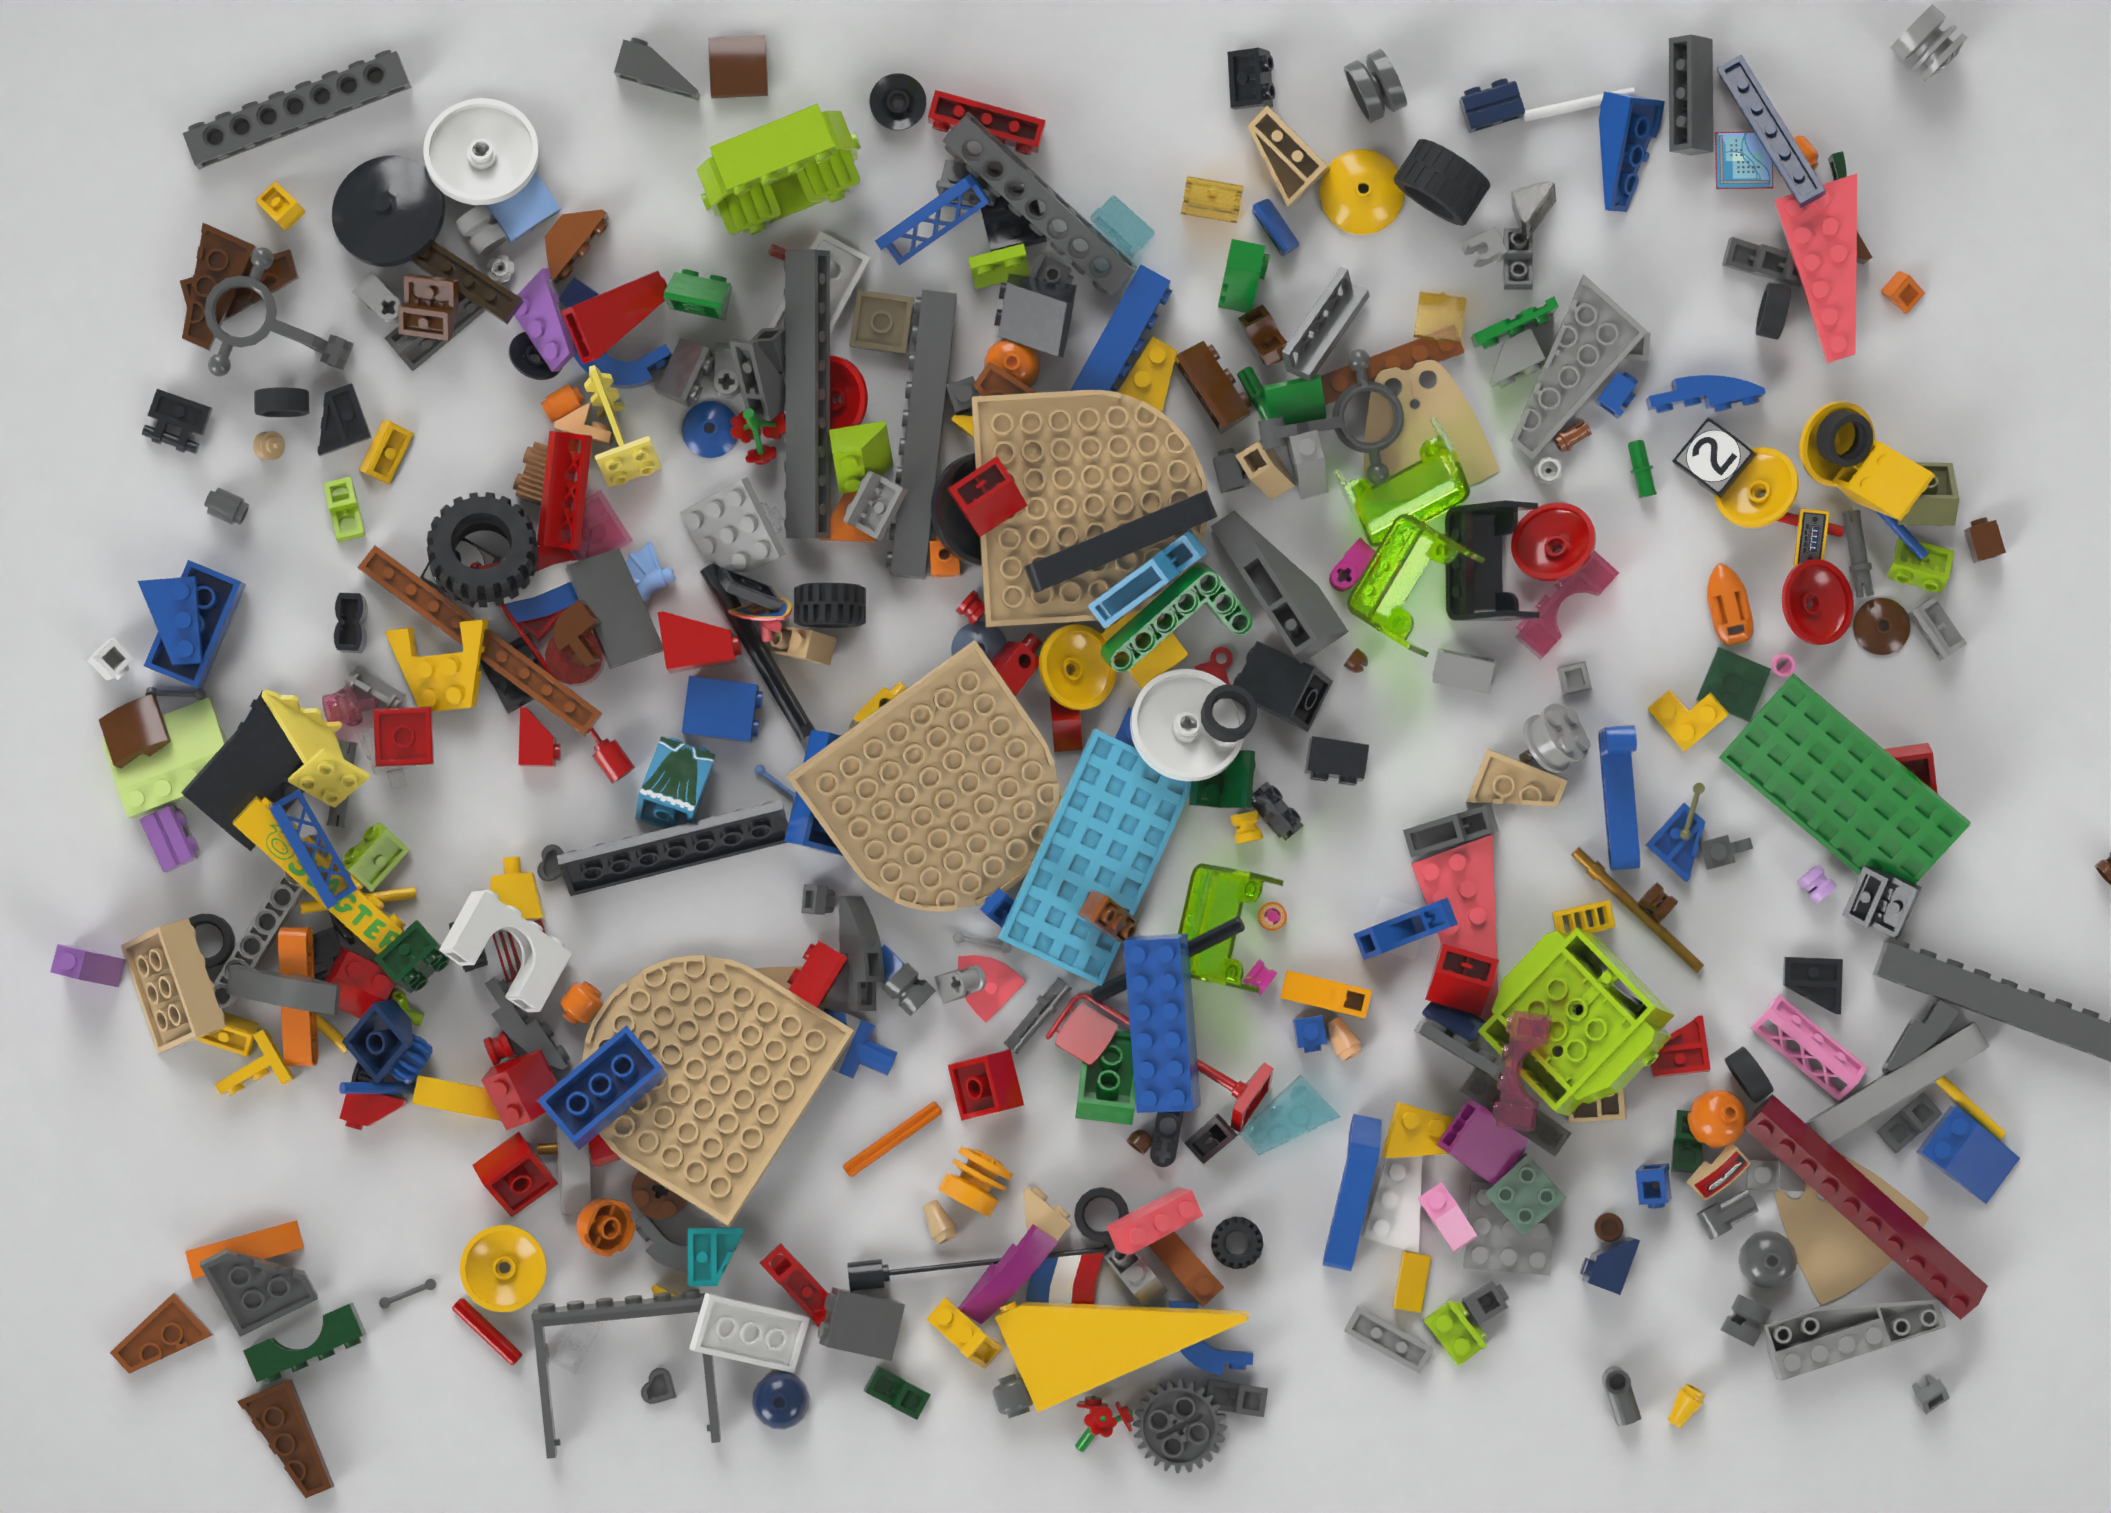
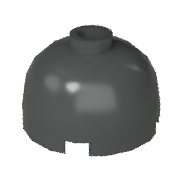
(1767, 1259)

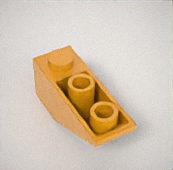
(1326, 994)

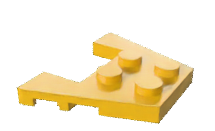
(446, 679)

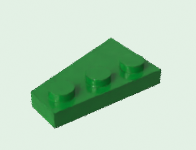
(1489, 336)

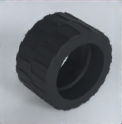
(1442, 182)

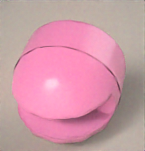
(1786, 668)

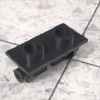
(1285, 819)

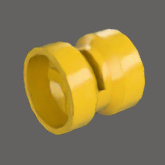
(1246, 827)

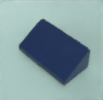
(1455, 1020)

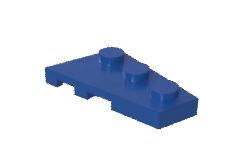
(176, 616)

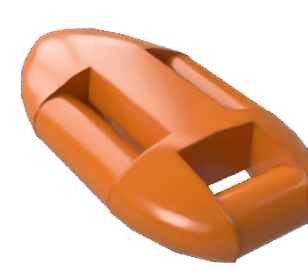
(1729, 605)

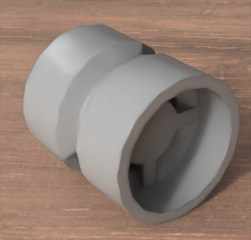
(483, 233)

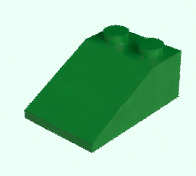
(698, 295)
(1108, 1084)

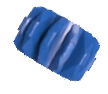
(412, 1060)

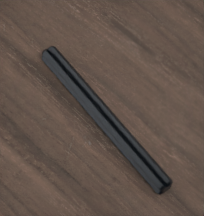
(1195, 945)

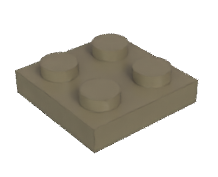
(881, 322)

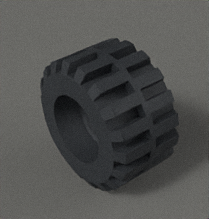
(830, 605)

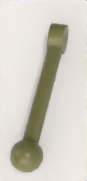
(1698, 789)

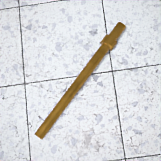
(1596, 871)

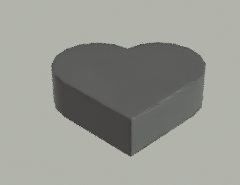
(549, 869)
(659, 1387)

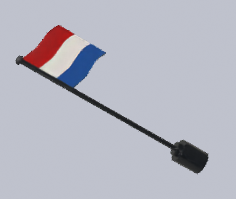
(1059, 1279)

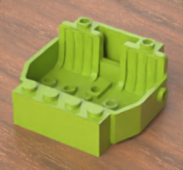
(780, 169)
(1601, 1045)

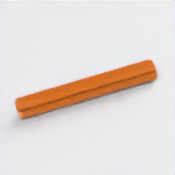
(892, 1139)

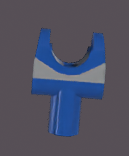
(861, 1049)

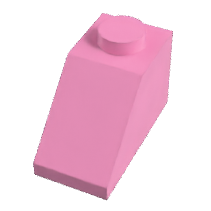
(1447, 1217)

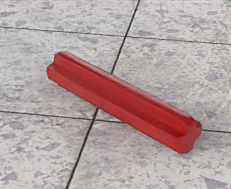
(487, 1331)

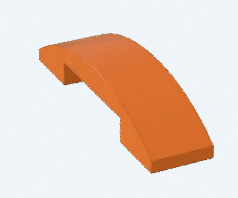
(259, 1244)

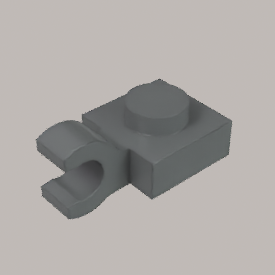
(1721, 852)

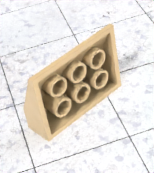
(173, 985)

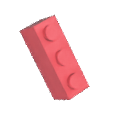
(1154, 1220)

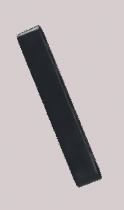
(1120, 541)

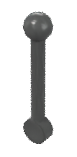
(199, 694)
(385, 1302)

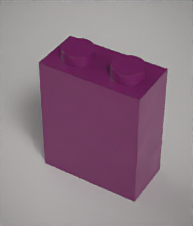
(1481, 1144)

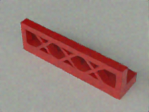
(561, 490)

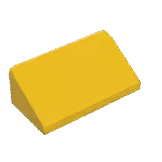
(386, 451)
(236, 1035)
(1411, 1282)

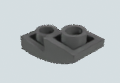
(1517, 261)

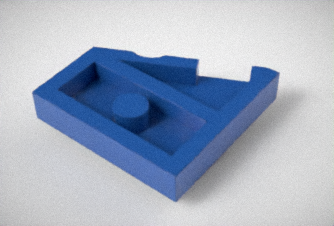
(1673, 850)

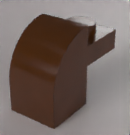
(1263, 335)
(571, 629)

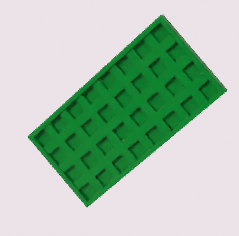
(1842, 785)

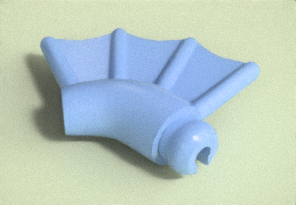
(647, 571)

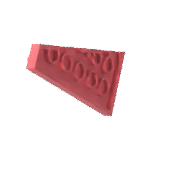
(1825, 257)
(1468, 882)

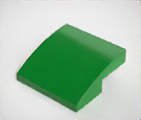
(1296, 400)

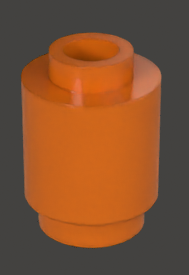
(562, 402)

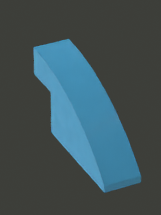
(1147, 579)

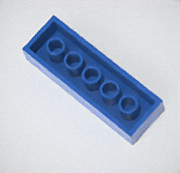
(1162, 1023)

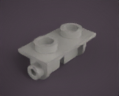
(369, 686)

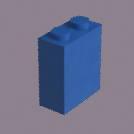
(721, 709)

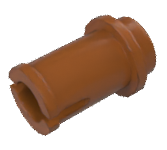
(1571, 436)

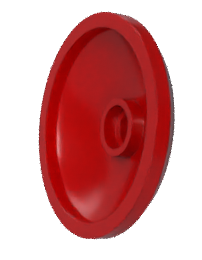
(850, 384)
(1549, 529)
(1817, 602)

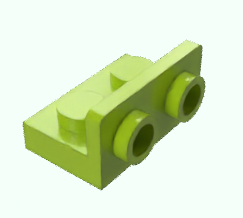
(995, 266)
(1929, 573)
(374, 856)
(1455, 1331)

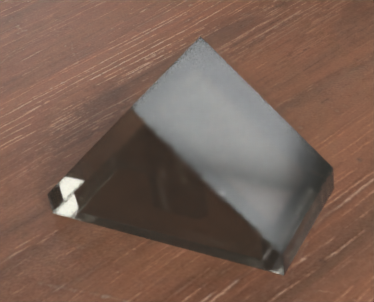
(1531, 205)

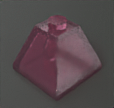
(600, 528)

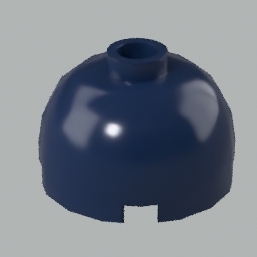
(780, 1400)

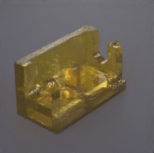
(1212, 199)

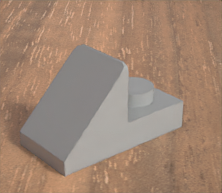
(1773, 1176)

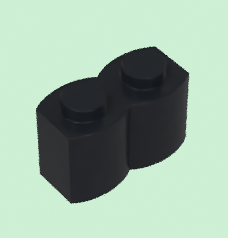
(351, 614)

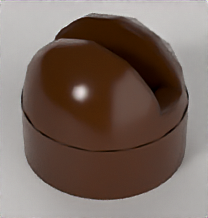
(1355, 661)
(1140, 1141)

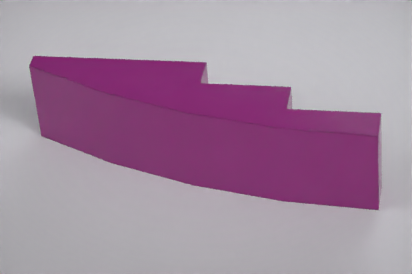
(1008, 1276)

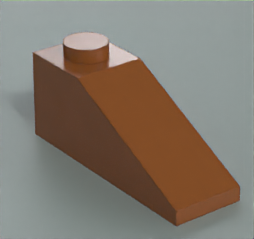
(1187, 1268)

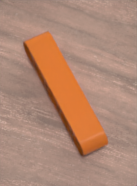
(298, 1026)

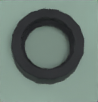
(1773, 311)
(281, 402)
(1827, 433)
(1235, 693)
(226, 931)
(1749, 1074)
(1081, 1205)

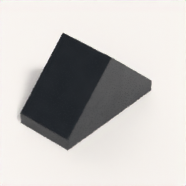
(1210, 1138)

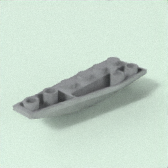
(1845, 1331)

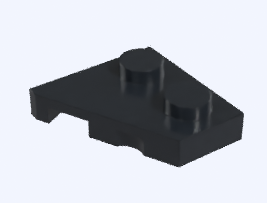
(342, 421)
(1815, 980)

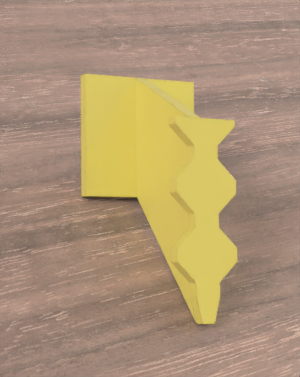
(628, 459)
(314, 739)

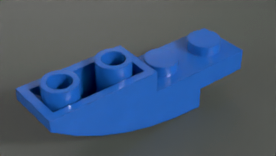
(1717, 392)

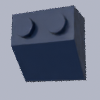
(380, 1038)
(1610, 1265)

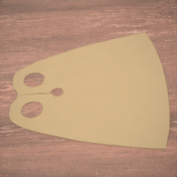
(1440, 402)
(1829, 1247)

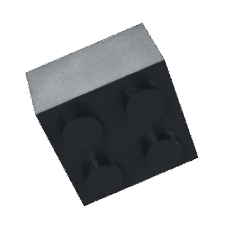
(1336, 760)

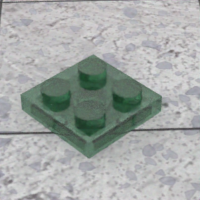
(1734, 683)

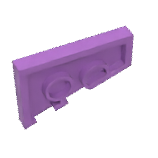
(543, 321)

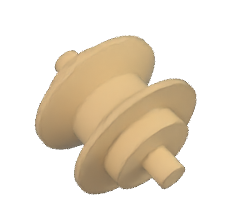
(268, 445)

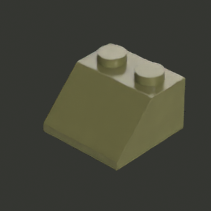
(1938, 502)

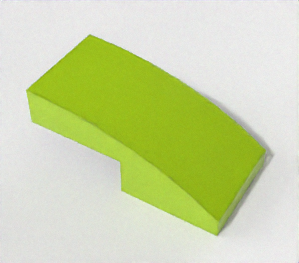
(344, 509)

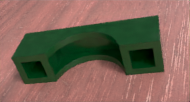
(338, 1328)

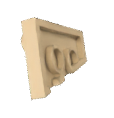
(1514, 782)

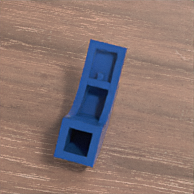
(632, 373)
(1405, 928)
(1208, 1357)

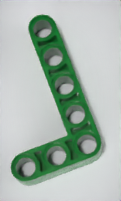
(1175, 615)

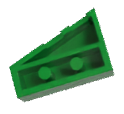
(1242, 273)

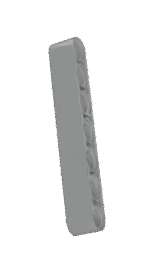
(257, 931)
(1899, 1083)

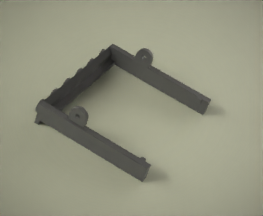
(607, 1310)

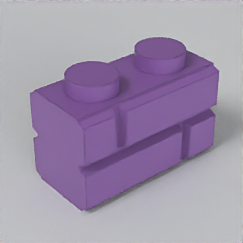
(169, 838)

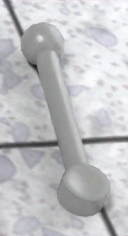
(1005, 947)

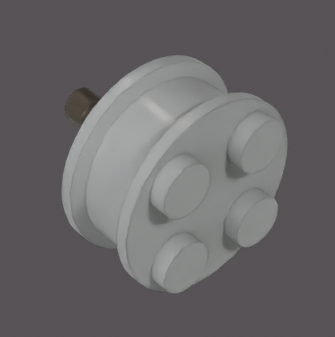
(1555, 738)

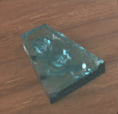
(1290, 1114)

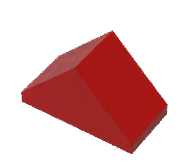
(1065, 727)

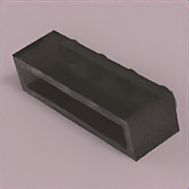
(1483, 1090)

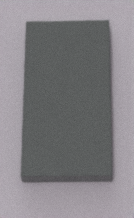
(614, 598)

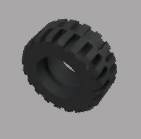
(479, 515)

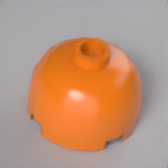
(1015, 359)
(1717, 1118)
(605, 1226)

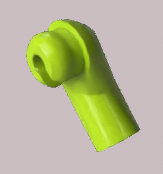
(400, 998)

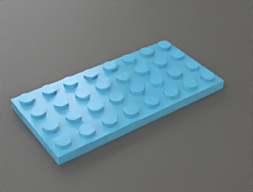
(1100, 840)

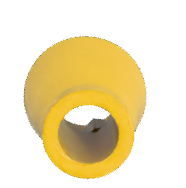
(1687, 1402)

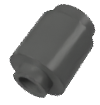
(226, 506)

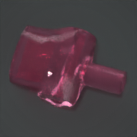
(345, 707)

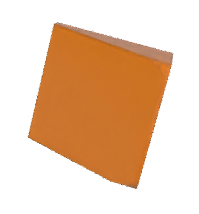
(1902, 291)

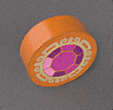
(1272, 916)

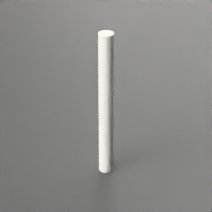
(1570, 106)

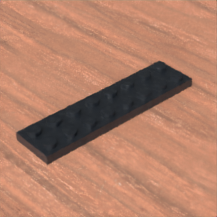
(674, 848)

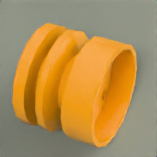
(975, 1181)

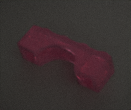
(1543, 633)
(1516, 1106)

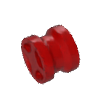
(972, 608)
(499, 1047)

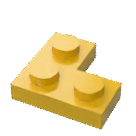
(1687, 725)

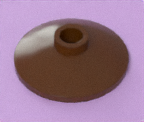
(1868, 632)

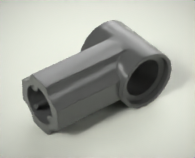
(1722, 1216)
(1621, 1398)

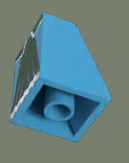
(674, 784)

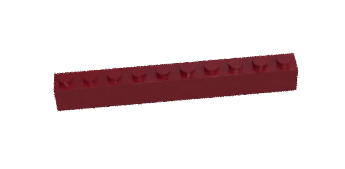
(1866, 1207)

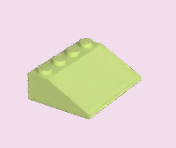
(159, 779)

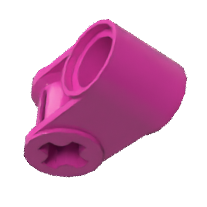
(1353, 563)

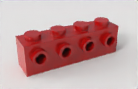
(1008, 126)

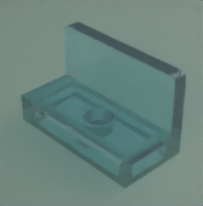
(1122, 226)

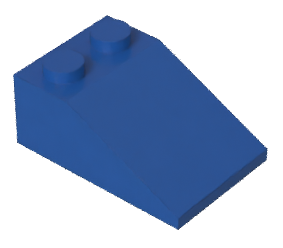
(1968, 1154)

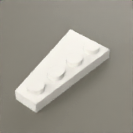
(1396, 1206)

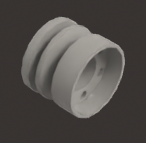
(1929, 43)

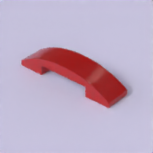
(797, 1282)

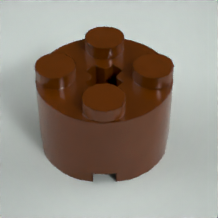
(650, 1204)

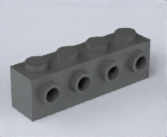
(1690, 95)

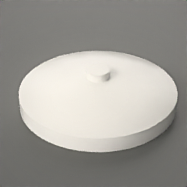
(481, 151)
(1170, 730)

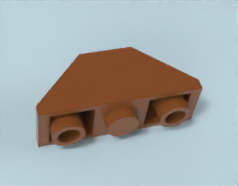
(571, 239)
(1108, 916)

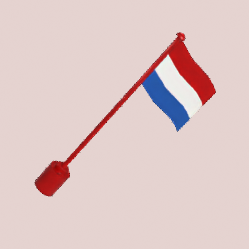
(545, 595)

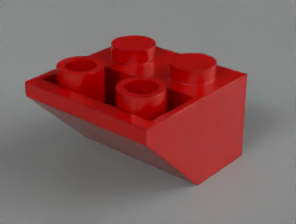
(988, 496)
(1461, 979)

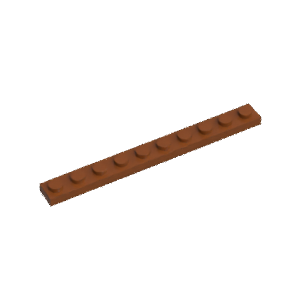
(497, 652)

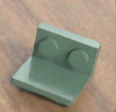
(1525, 1195)

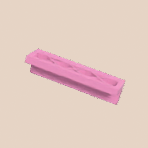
(1813, 1044)

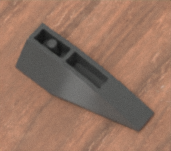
(1282, 589)

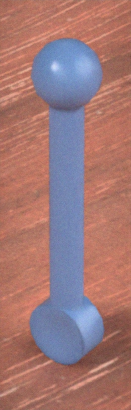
(761, 771)

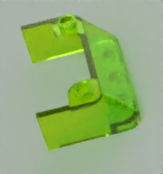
(1418, 490)
(1394, 573)
(1212, 899)

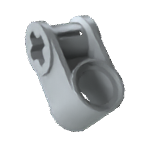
(377, 297)
(724, 369)
(960, 983)

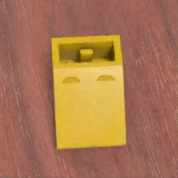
(1884, 481)

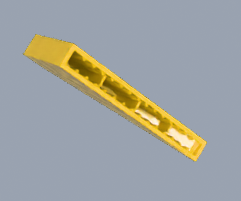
(1082, 1346)

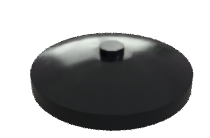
(388, 211)
(948, 519)

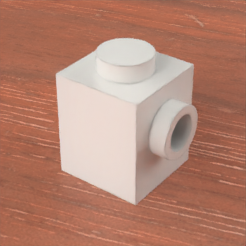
(111, 660)

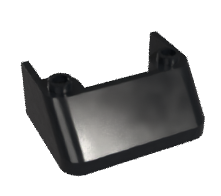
(1474, 587)

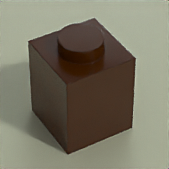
(1984, 539)

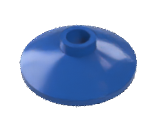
(703, 443)

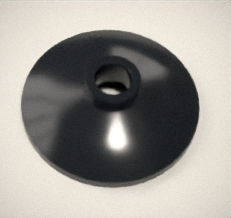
(897, 87)
(522, 355)

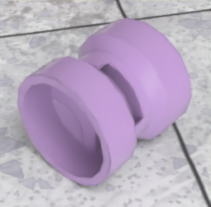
(1816, 884)

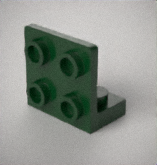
(1229, 788)
(412, 958)

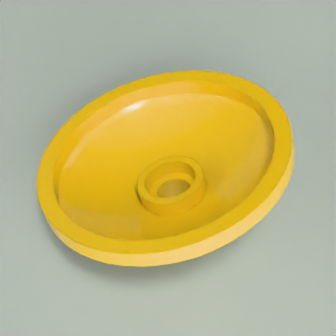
(1357, 211)
(1812, 462)
(1769, 474)
(1089, 675)
(482, 1272)

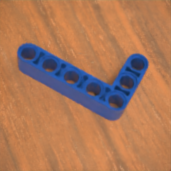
(1615, 751)
(1353, 1192)

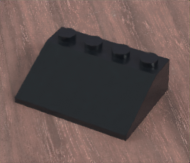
(248, 765)

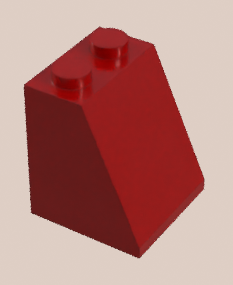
(695, 644)

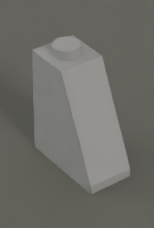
(1308, 464)

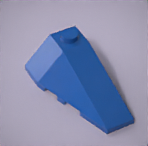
(1625, 133)

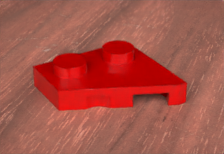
(1684, 1052)

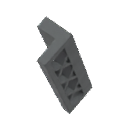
(1324, 326)
(417, 350)

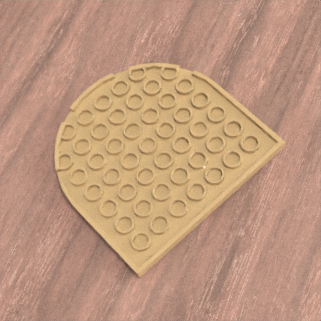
(1083, 470)
(937, 789)
(738, 1078)

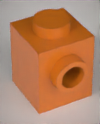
(942, 562)

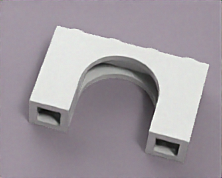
(541, 955)

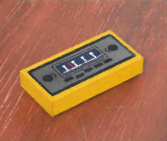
(1811, 535)

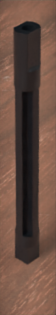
(761, 657)

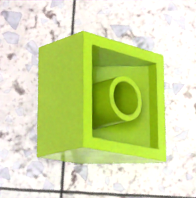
(858, 451)

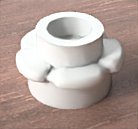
(505, 274)
(1547, 478)

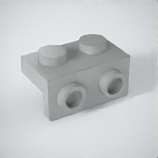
(875, 505)

